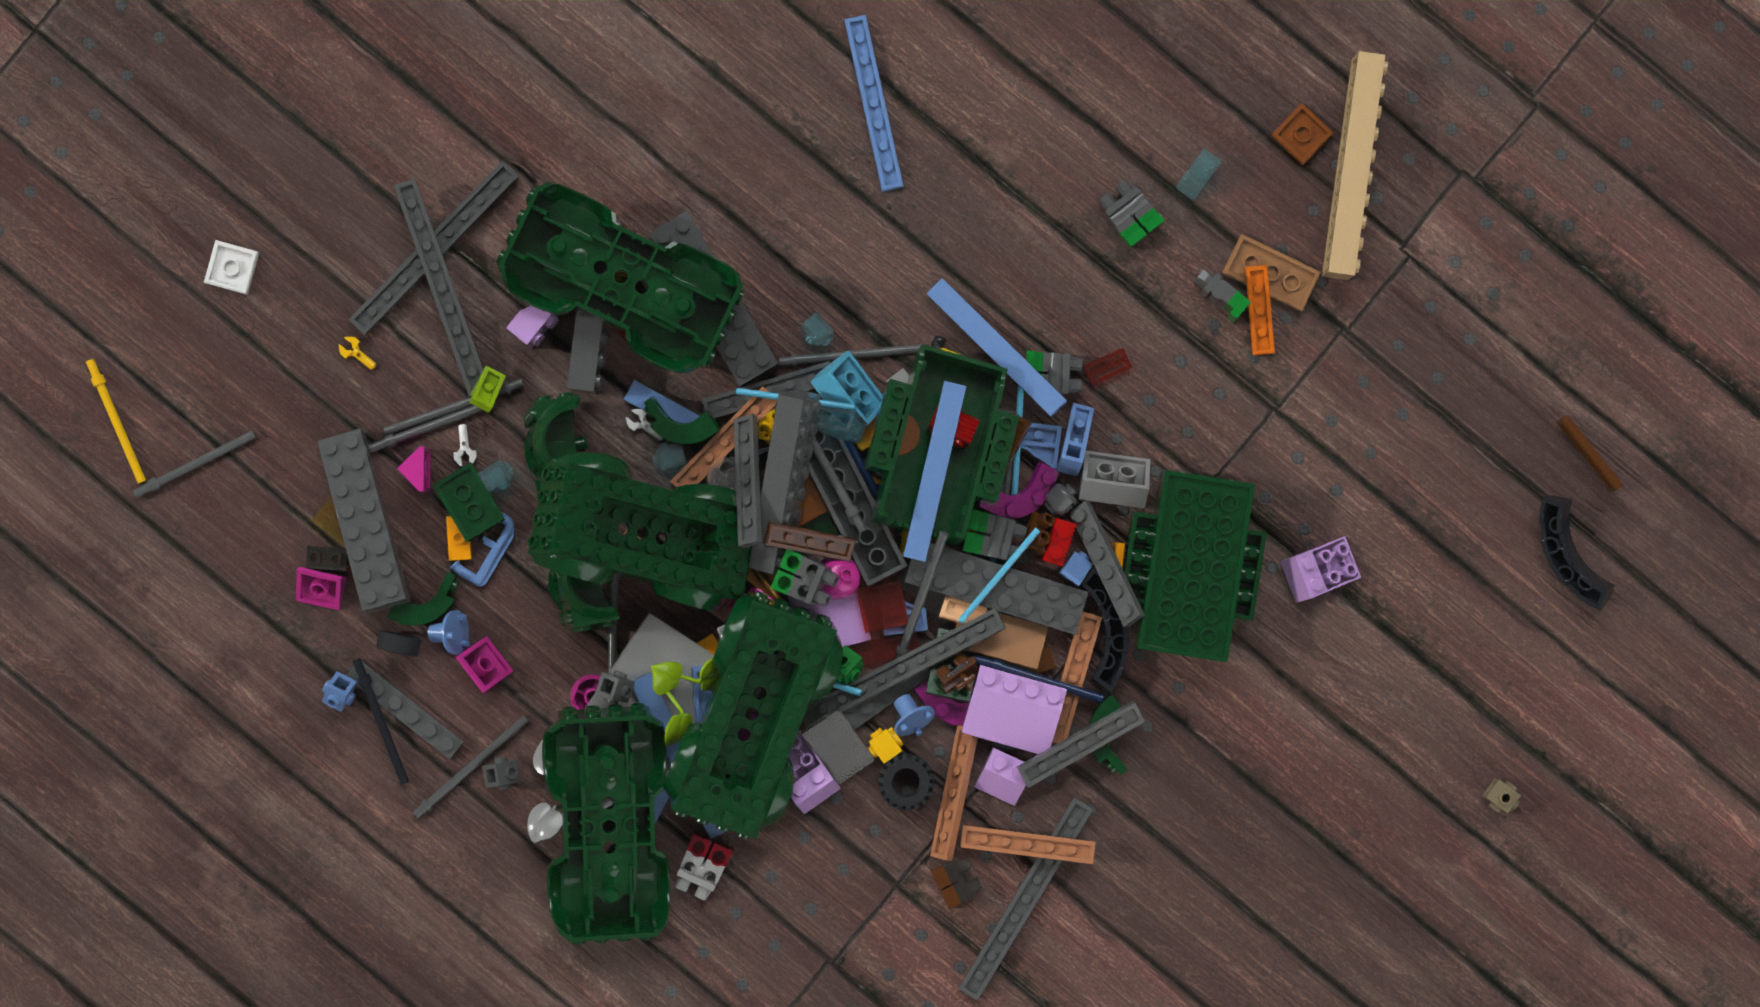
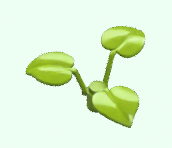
(666, 678)

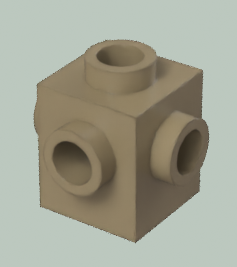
(1496, 791)

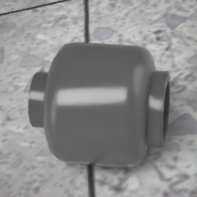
(1061, 499)

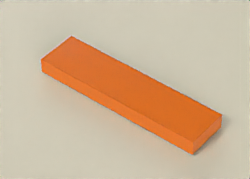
(1259, 310)

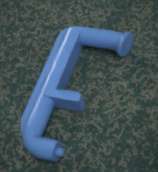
(493, 558)

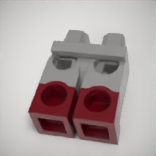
(702, 872)

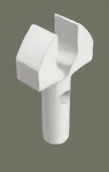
(644, 424)
(464, 446)

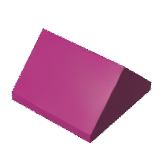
(418, 469)
(320, 588)
(484, 664)

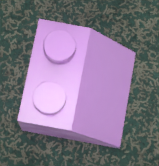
(1001, 777)

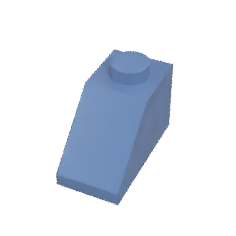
(1076, 568)

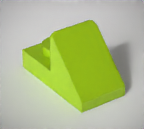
(487, 389)

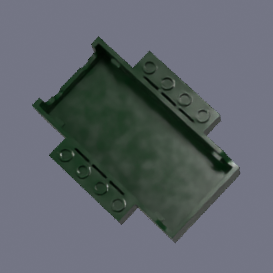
(972, 472)
(1194, 565)

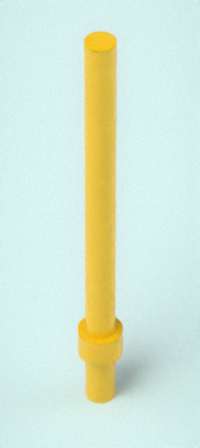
(98, 381)

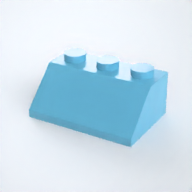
(848, 383)

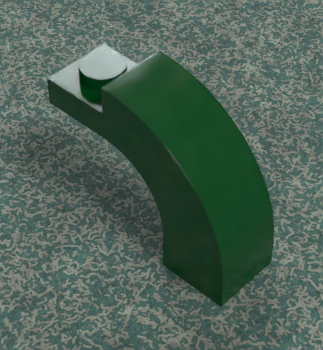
(679, 432)
(431, 611)
(1105, 708)

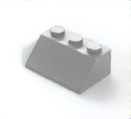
(1114, 479)

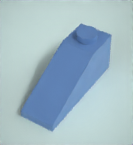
(1075, 439)

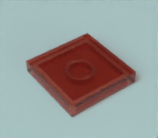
(882, 607)

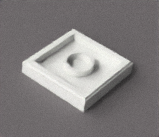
(231, 267)

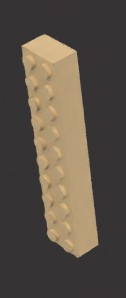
(1353, 165)

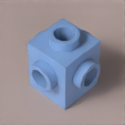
(339, 691)

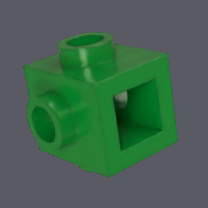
(850, 666)

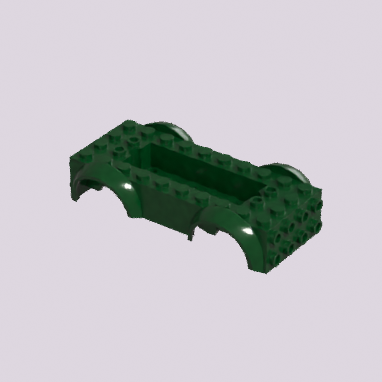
(553, 270)
(547, 438)
(592, 493)
(584, 760)
(752, 780)

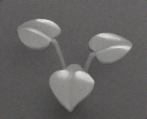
(546, 821)

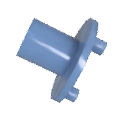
(452, 632)
(912, 717)

